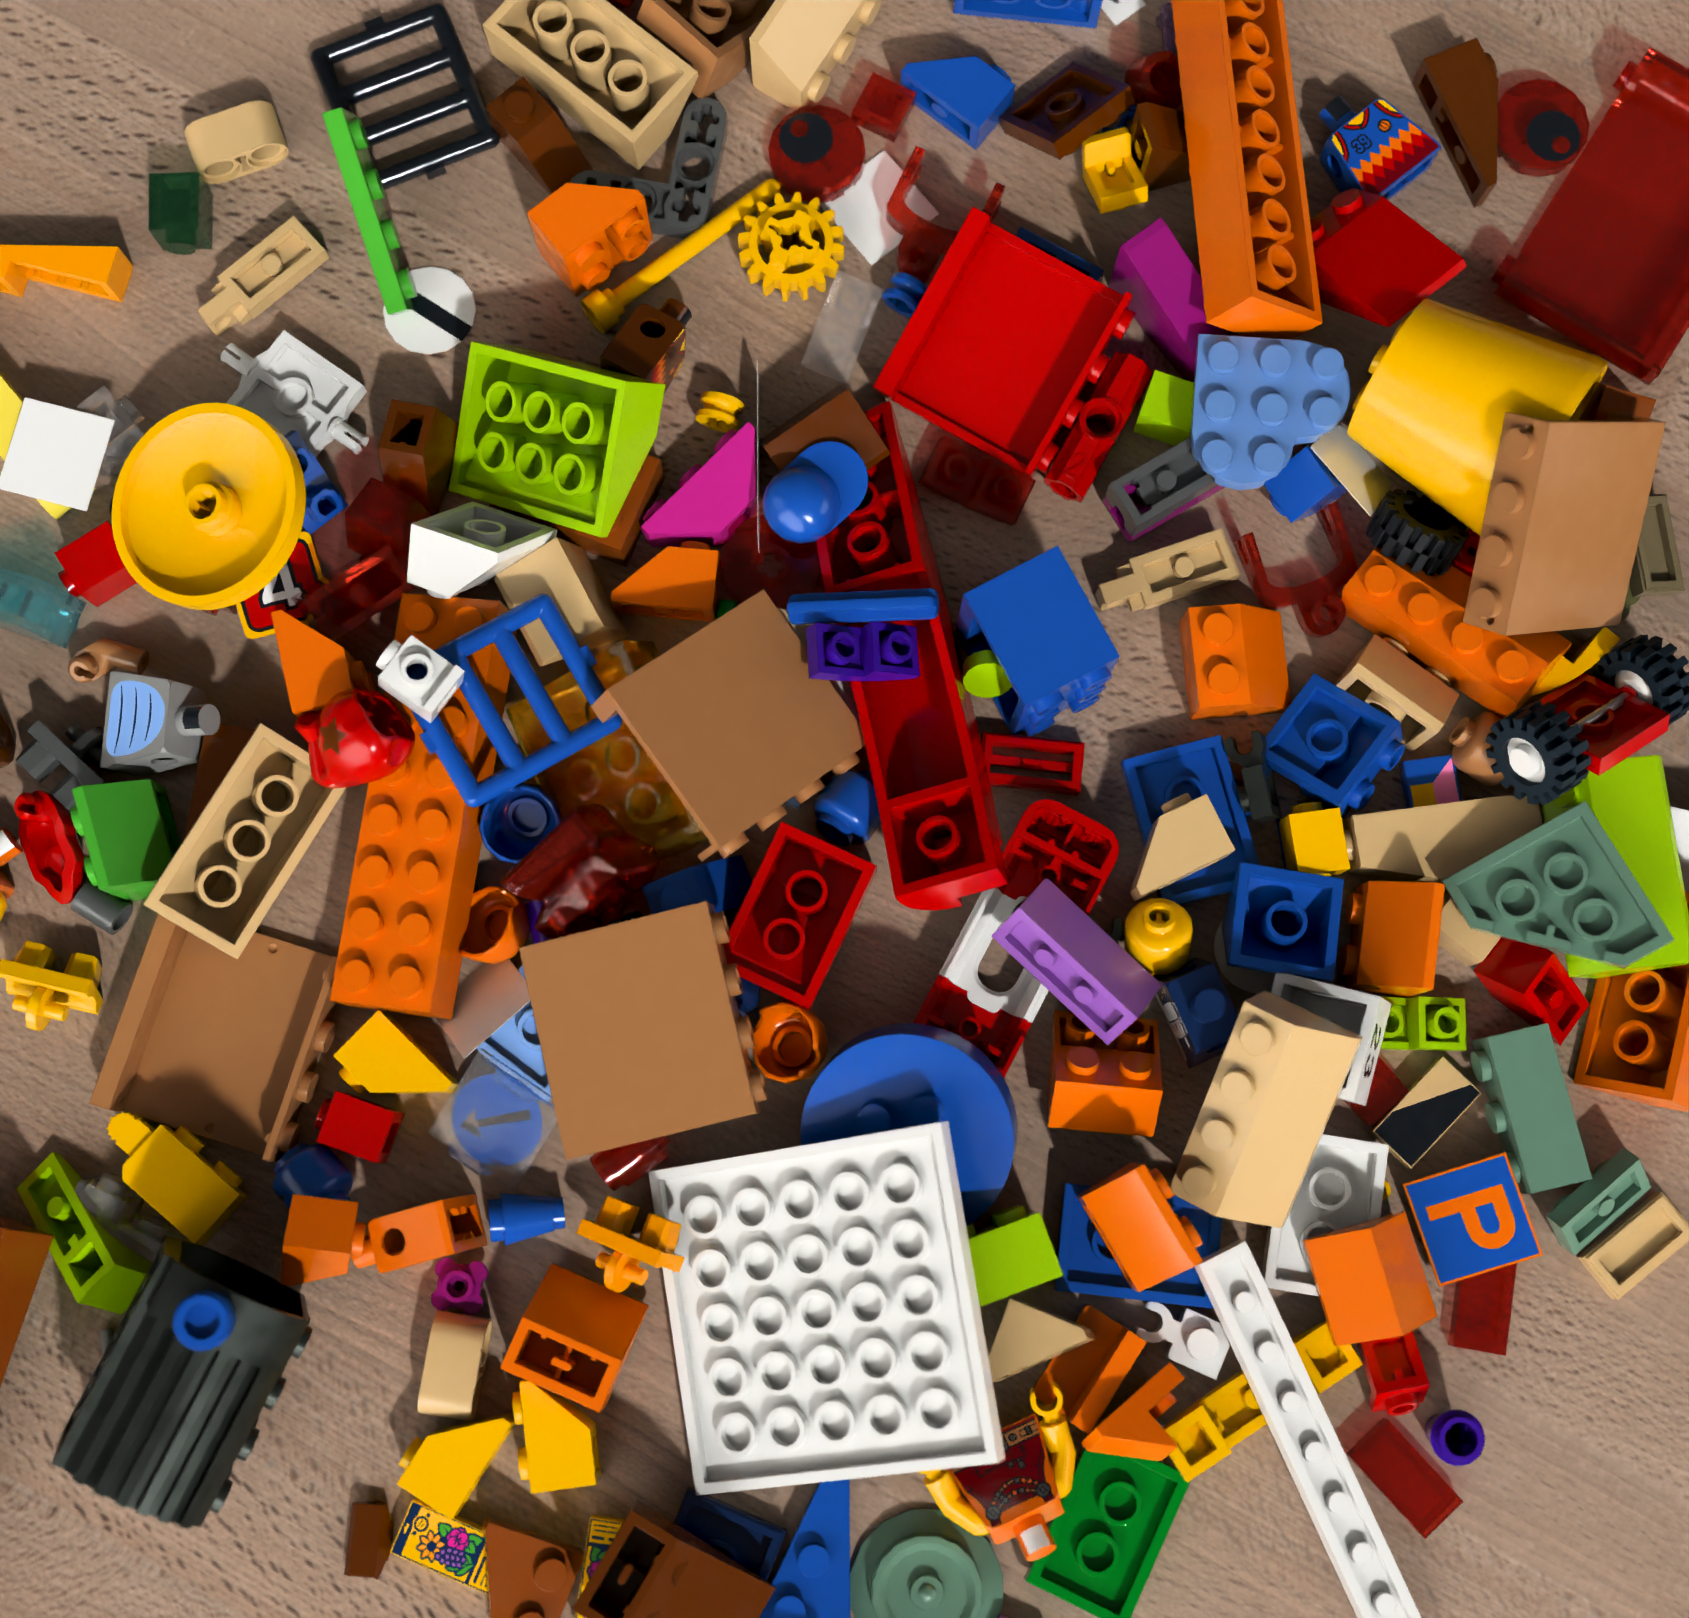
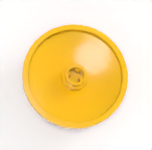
(208, 506)

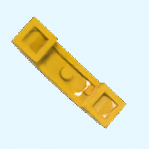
(1231, 1412)

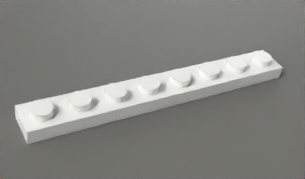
(1304, 1434)

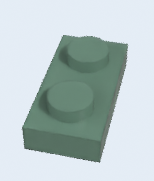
(1598, 1201)

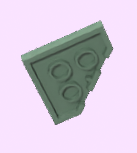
(1562, 893)

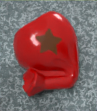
(356, 739)

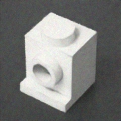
(425, 695)

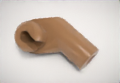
(104, 657)

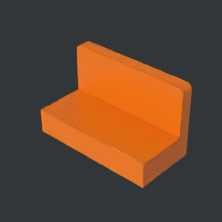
(1091, 1371)

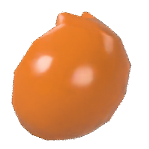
(495, 926)
(789, 1042)

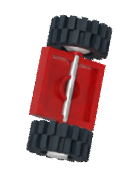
(1591, 720)

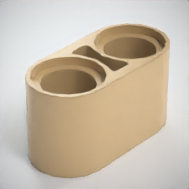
(236, 142)
(454, 1366)

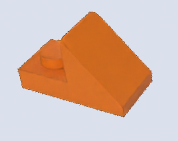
(1133, 1426)

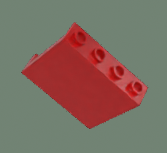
(1004, 345)

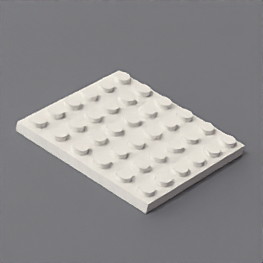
(827, 1313)

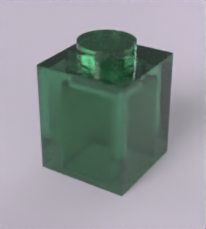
(180, 212)

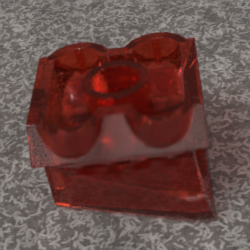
(582, 872)

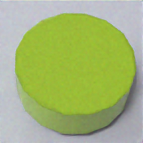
(984, 675)

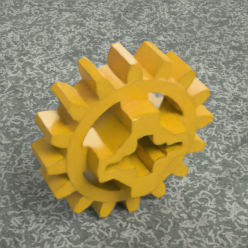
(782, 227)

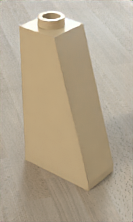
(1435, 839)

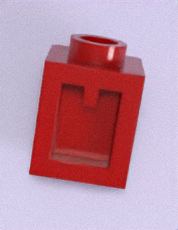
(1394, 1374)

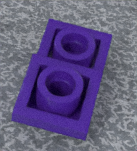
(862, 654)

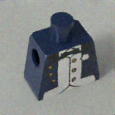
(1197, 1010)

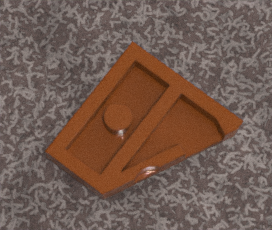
(527, 1572)

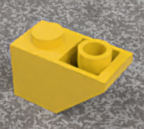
(558, 1441)

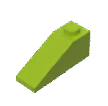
(90, 1259)

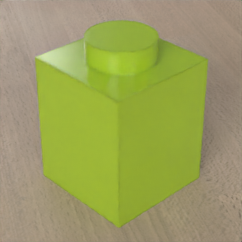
(1166, 409)

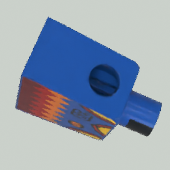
(1375, 148)

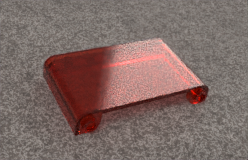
(1615, 237)

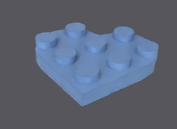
(1260, 401)

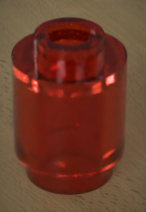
(629, 1162)

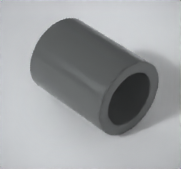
(102, 908)

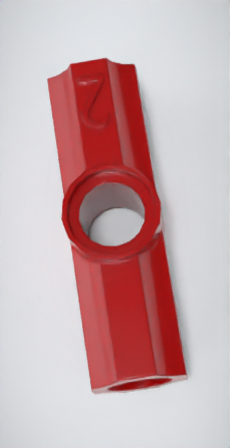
(1110, 402)

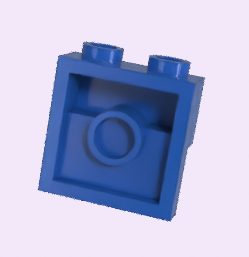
(1333, 745)

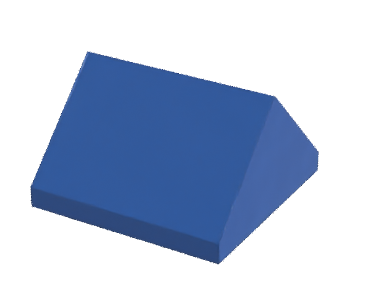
(1283, 922)

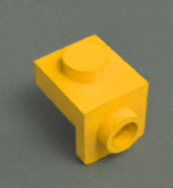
(1112, 171)

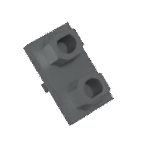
(48, 752)

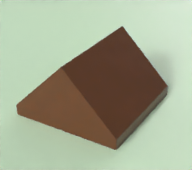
(830, 418)

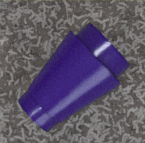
(1465, 1441)

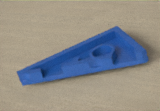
(816, 1564)

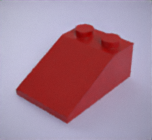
(1377, 258)
(797, 914)

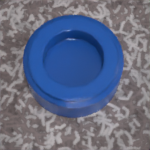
(204, 1320)

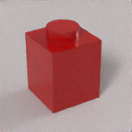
(94, 566)
(358, 1126)

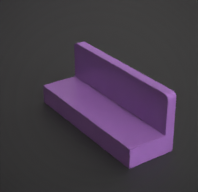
(1077, 961)

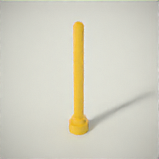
(606, 306)

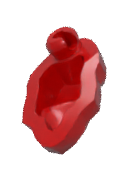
(50, 844)

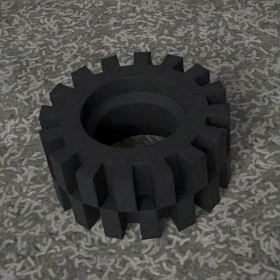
(1416, 532)

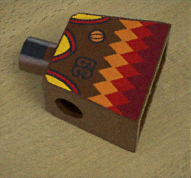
(650, 343)

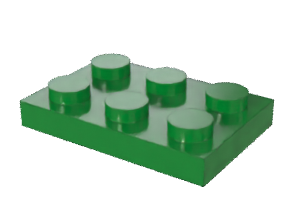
(1109, 1532)

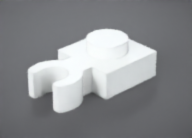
(1192, 1340)

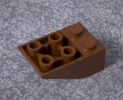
(669, 1573)

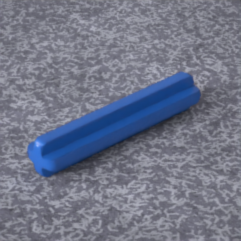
(863, 606)

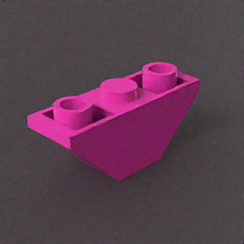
(711, 496)

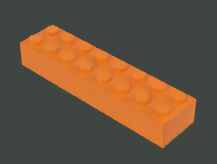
(1246, 168)
(420, 841)

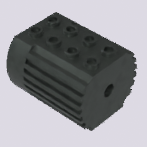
(171, 1419)

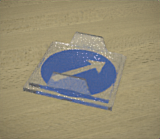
(495, 1120)

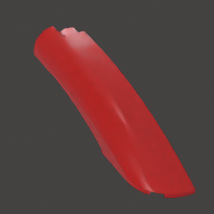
(924, 729)

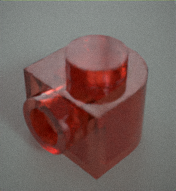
(1155, 79)

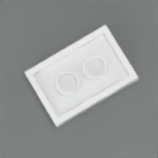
(1338, 1191)

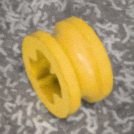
(719, 411)

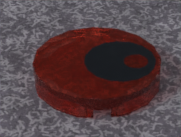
(1540, 127)
(817, 153)

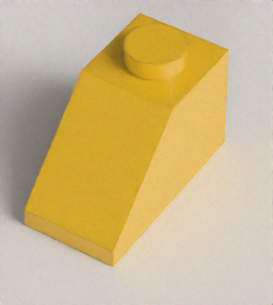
(391, 1061)
(452, 1462)

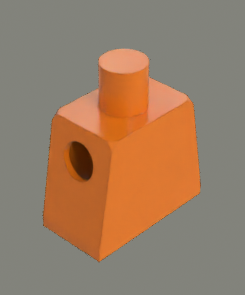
(422, 1234)

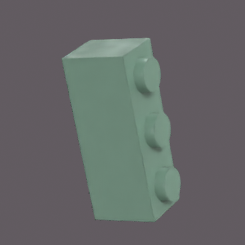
(1530, 1108)

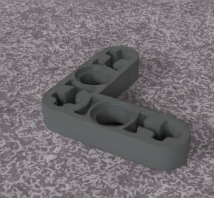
(671, 197)

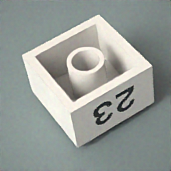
(1350, 1009)

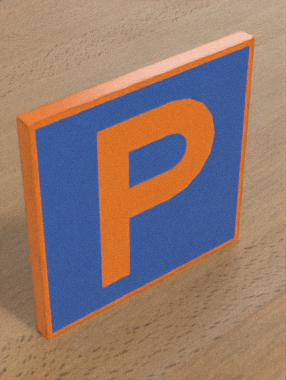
(1472, 1219)

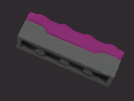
(1158, 491)

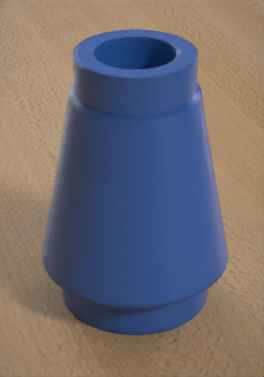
(524, 1216)

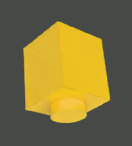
(1314, 840)

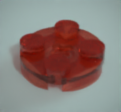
(742, 556)

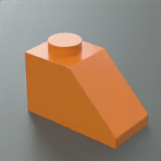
(673, 585)
(320, 1239)

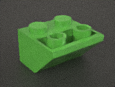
(126, 835)

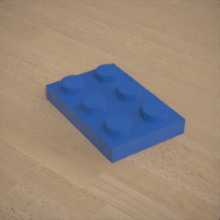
(1197, 770)
(1093, 1271)

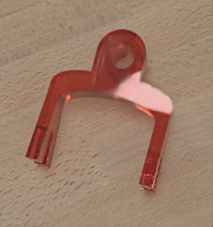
(921, 237)
(1309, 597)

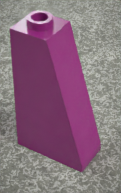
(1165, 294)

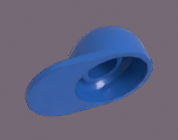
(815, 492)

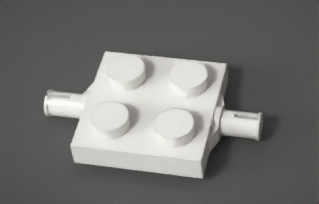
(298, 393)

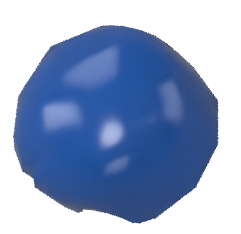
(518, 821)

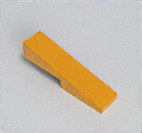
(84, 269)

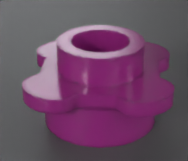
(470, 1274)

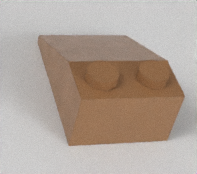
(705, 35)

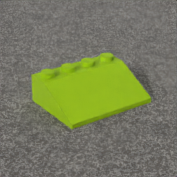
(552, 435)

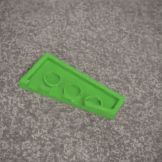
(366, 196)

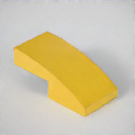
(1587, 656)

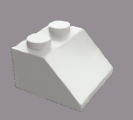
(469, 547)

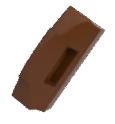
(368, 1539)

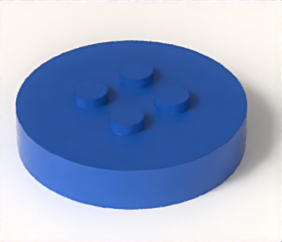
(916, 1078)

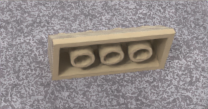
(802, 44)
(595, 69)
(244, 844)
(1264, 1112)

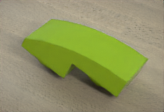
(1425, 1024)

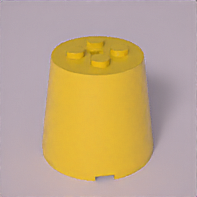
(1444, 397)

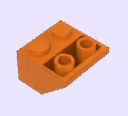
(590, 232)
(1104, 1085)
(1140, 1225)
(575, 1337)

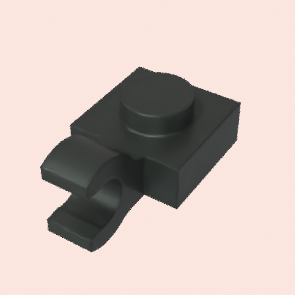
(1258, 790)

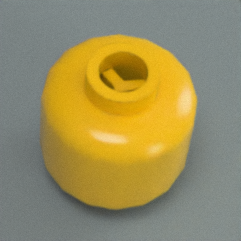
(1158, 935)

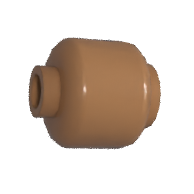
(1470, 748)

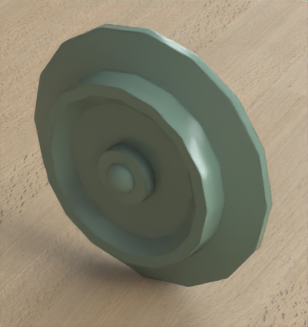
(925, 1569)

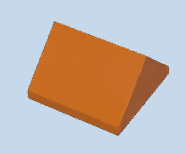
(1370, 1280)

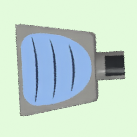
(154, 724)

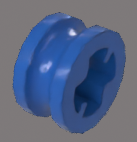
(904, 294)

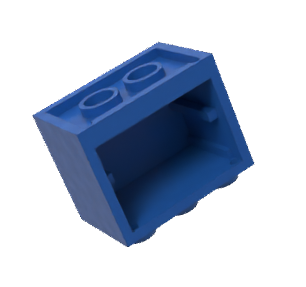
(1042, 638)

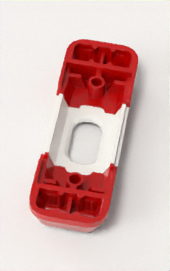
(1046, 844)

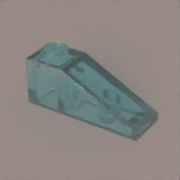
(38, 609)

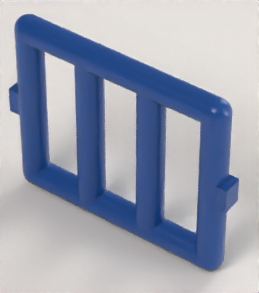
(563, 742)

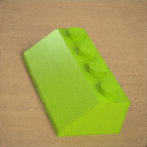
(1637, 817)

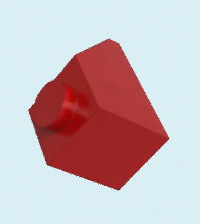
(1533, 986)

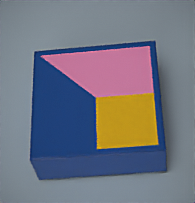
(1429, 781)

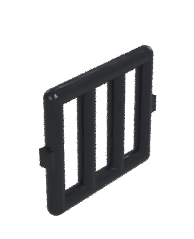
(450, 56)

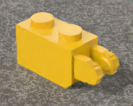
(176, 1177)

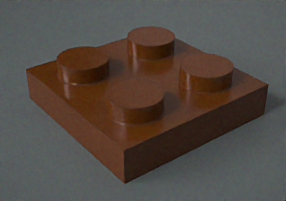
(1067, 110)

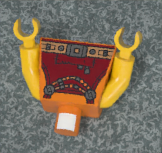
(1020, 1491)

